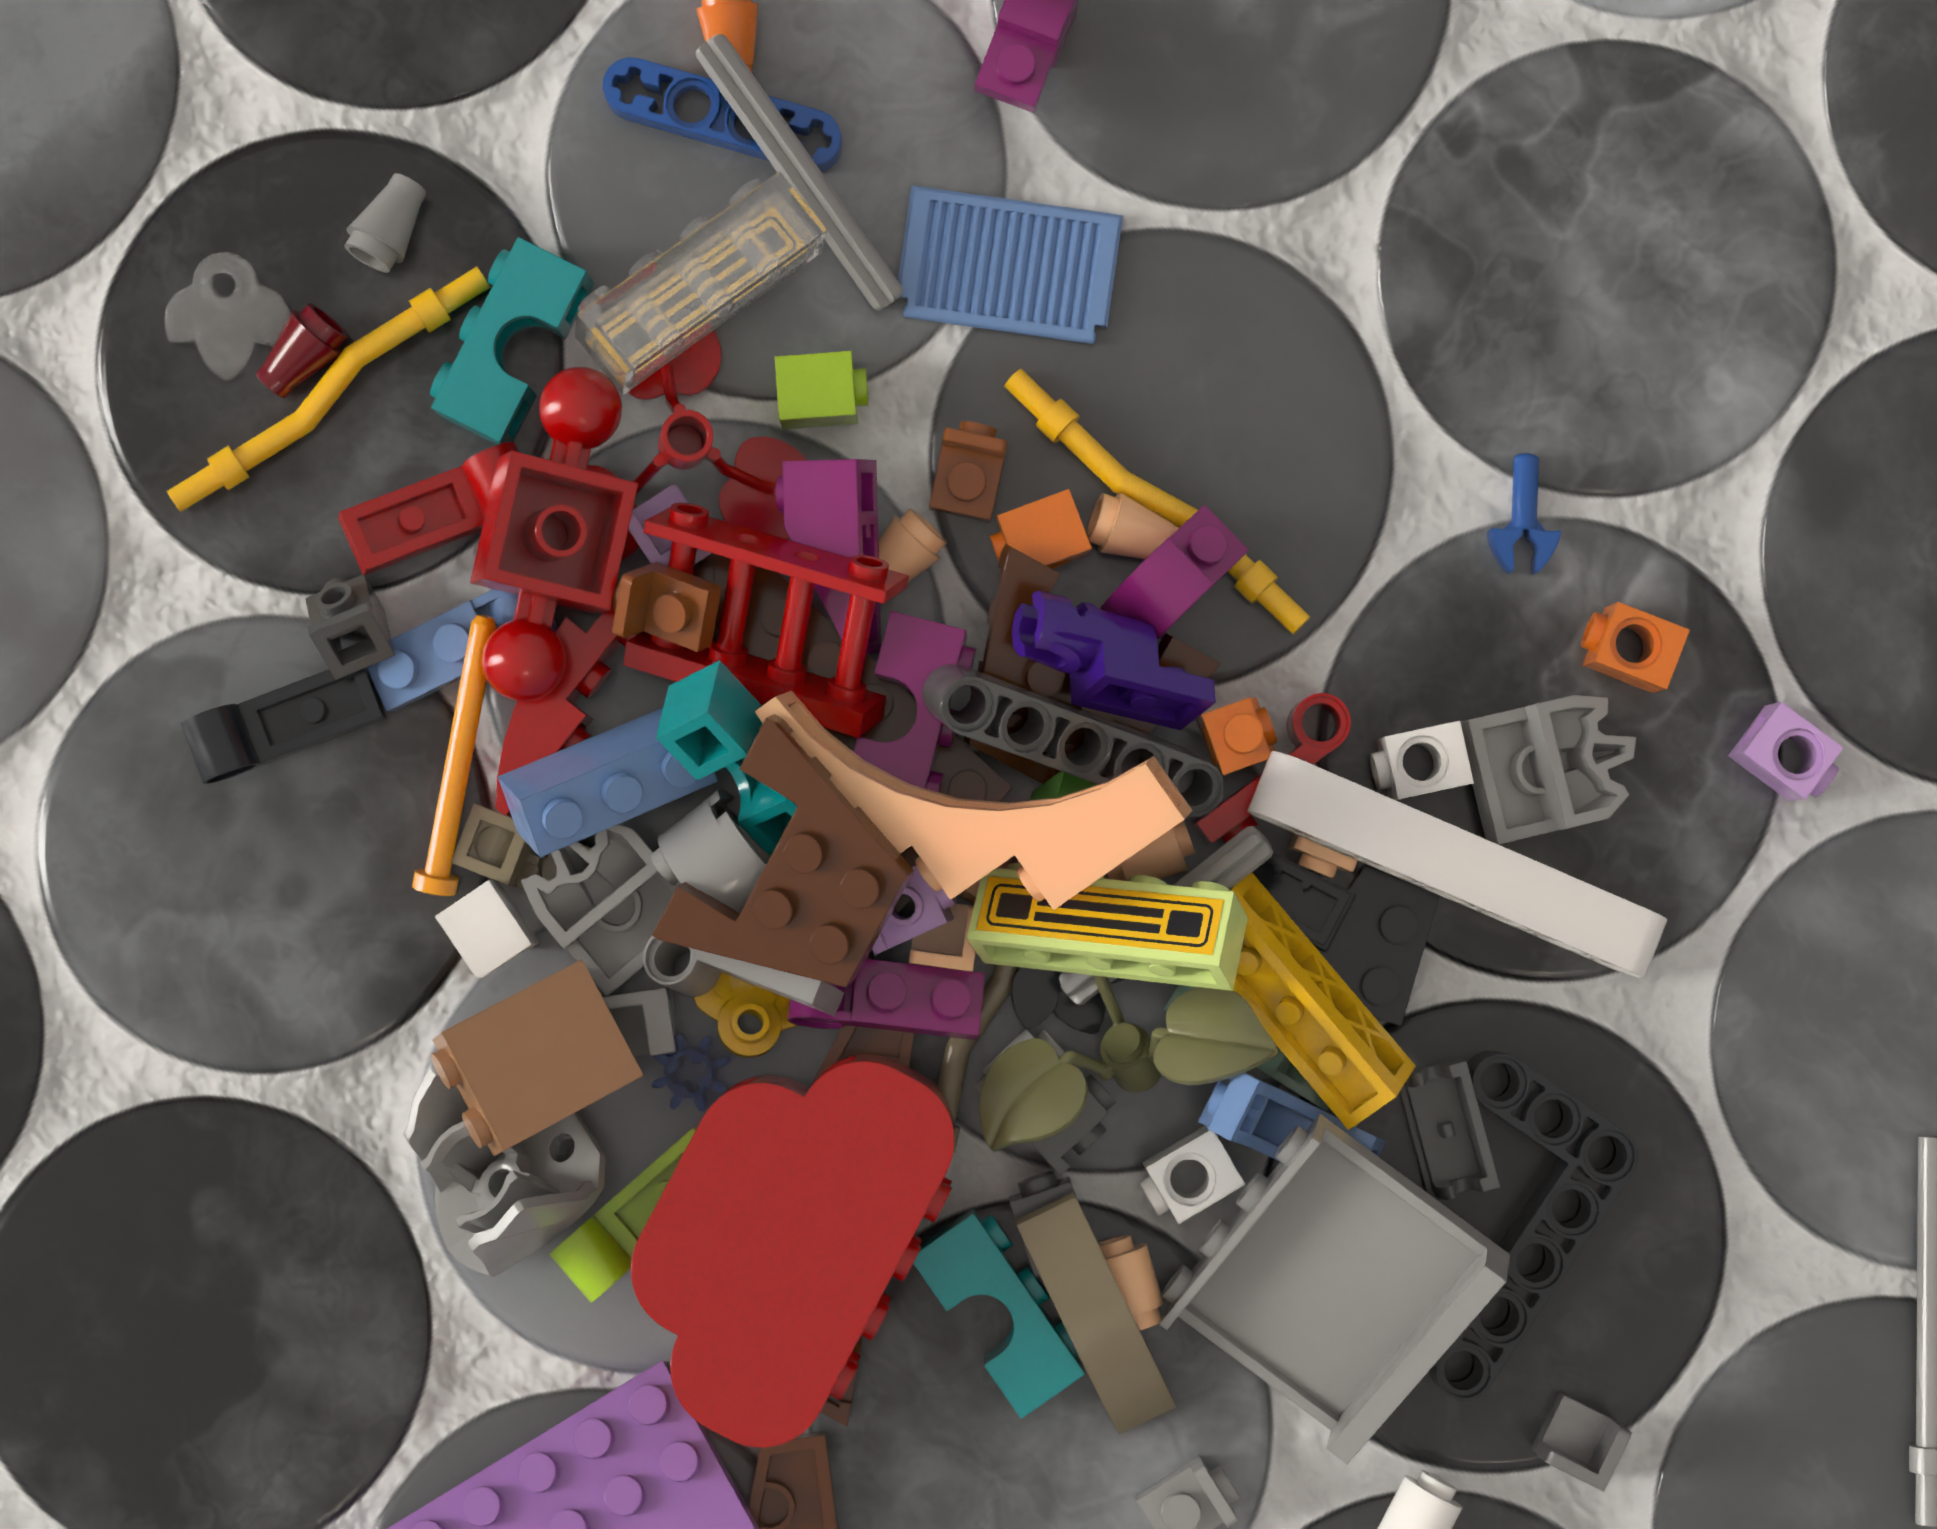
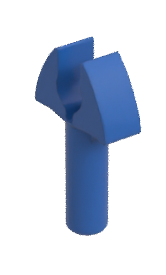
(1524, 519)

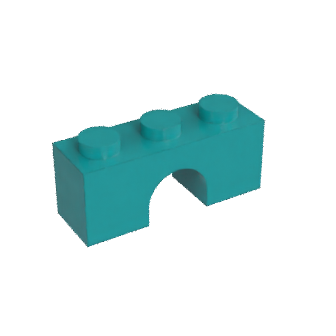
(527, 292)
(711, 726)
(970, 1261)

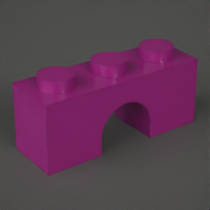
(907, 657)

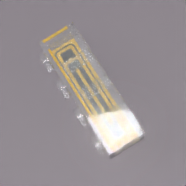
(698, 281)

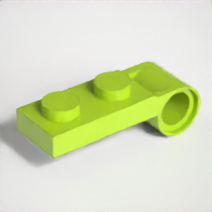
(604, 1244)

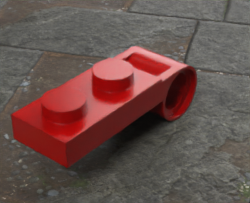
(422, 513)
(1232, 814)

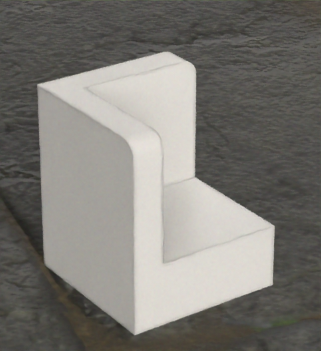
(486, 928)

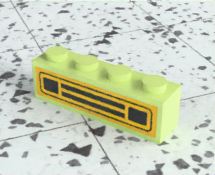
(1113, 930)

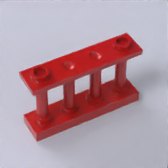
(837, 701)

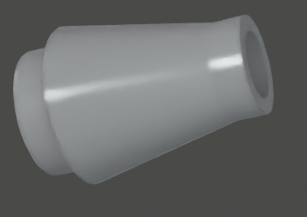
(386, 225)

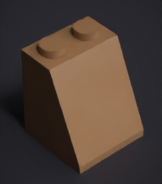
(534, 1058)

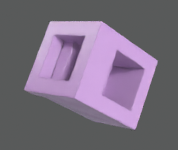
(930, 912)

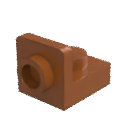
(968, 471)
(666, 605)

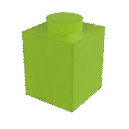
(819, 389)

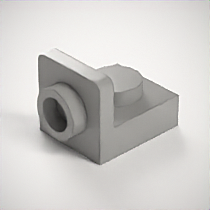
(1190, 1498)

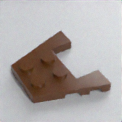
(1017, 581)
(820, 890)

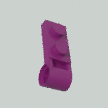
(904, 1000)

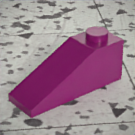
(834, 510)

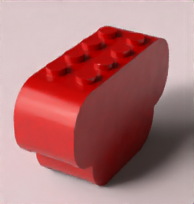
(787, 1236)

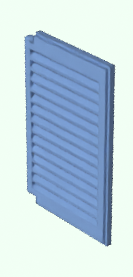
(1008, 264)

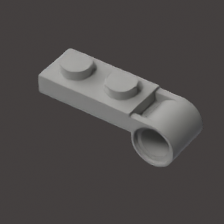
(706, 968)

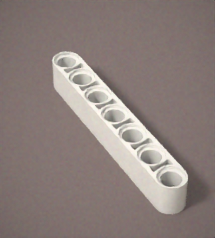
(1456, 864)

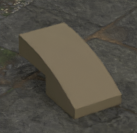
(497, 851)

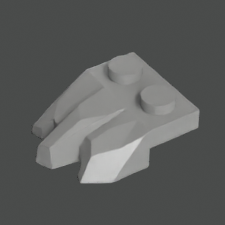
(1544, 767)
(603, 903)

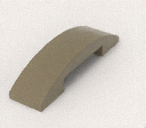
(1095, 1313)

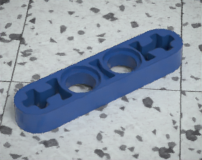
(720, 122)

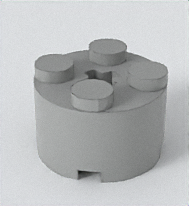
(711, 852)

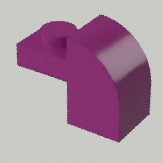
(1025, 50)
(1178, 572)

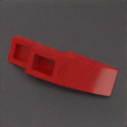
(555, 721)

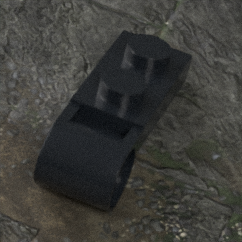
(280, 723)

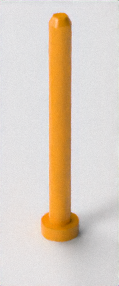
(437, 875)

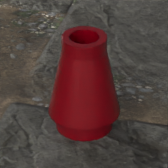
(302, 349)

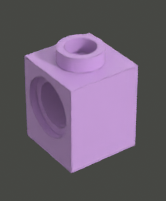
(1759, 753)

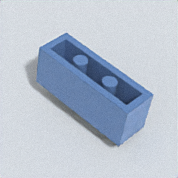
(595, 785)

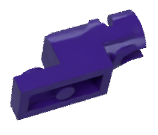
(1109, 661)

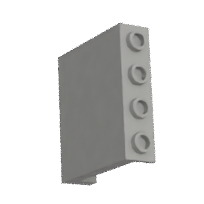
(1337, 1282)

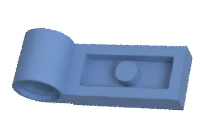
(435, 651)

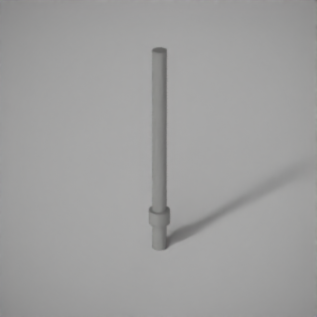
(1924, 1452)

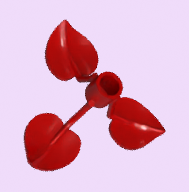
(688, 437)

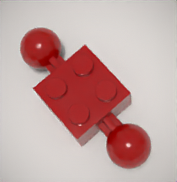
(553, 533)

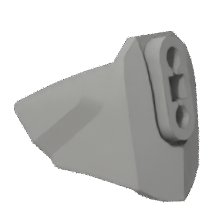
(506, 1203)

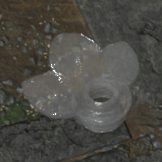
(226, 324)

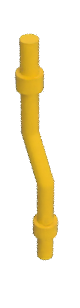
(1061, 424)
(231, 466)

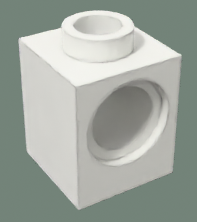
(1449, 757)
(1219, 1180)

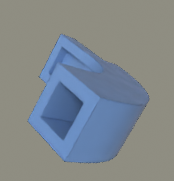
(1263, 1115)

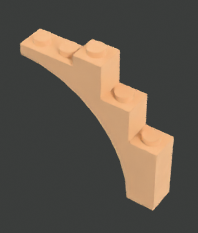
(1057, 840)

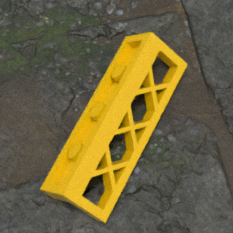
(1297, 1010)

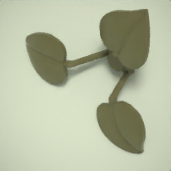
(1038, 1094)

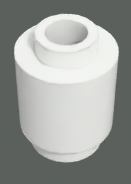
(1422, 1504)

